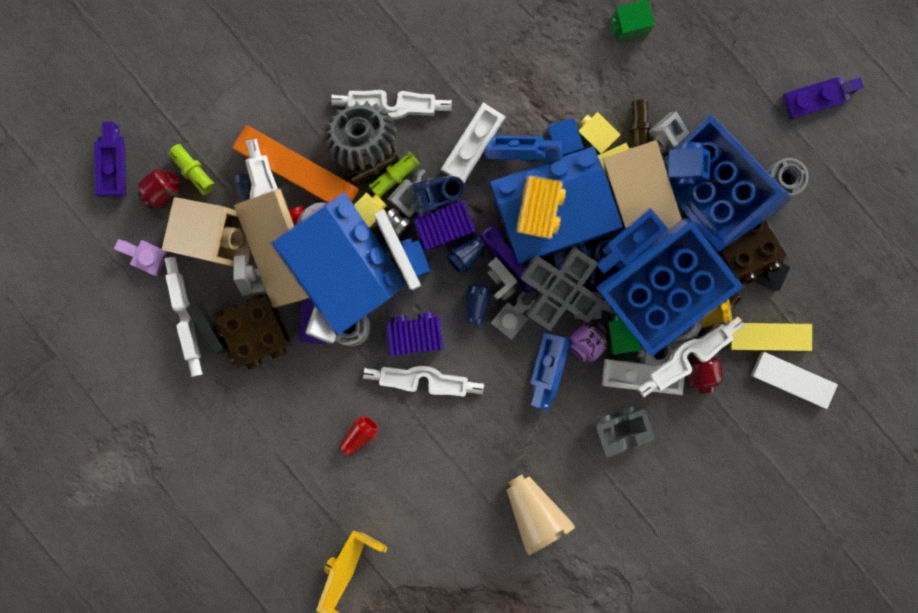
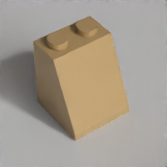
(205, 232)

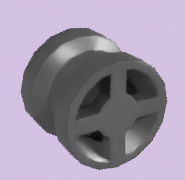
(398, 223)

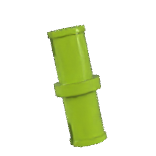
(191, 169)
(394, 174)

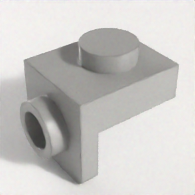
(669, 132)

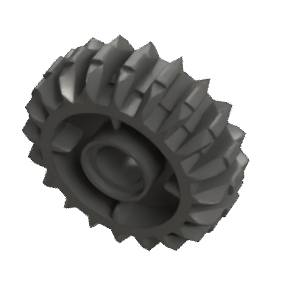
(360, 135)

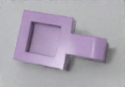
(145, 256)

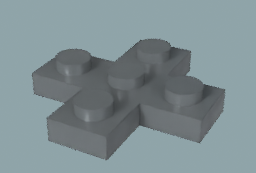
(561, 288)

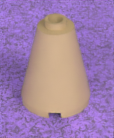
(536, 515)

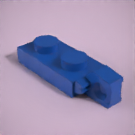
(523, 148)
(632, 241)
(548, 369)

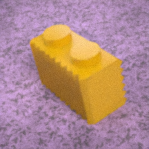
(540, 206)

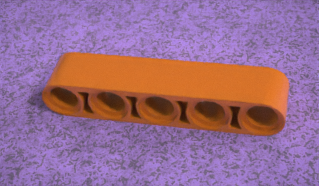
(296, 167)

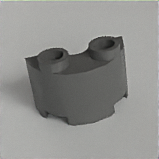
(623, 430)

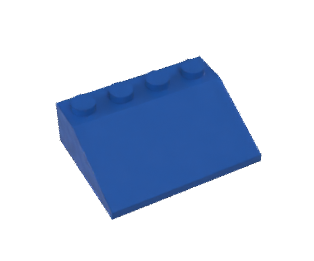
(738, 188)
(586, 210)
(339, 263)
(669, 286)

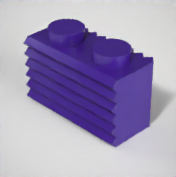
(444, 225)
(414, 335)

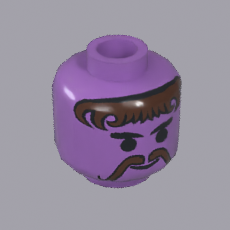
(589, 342)

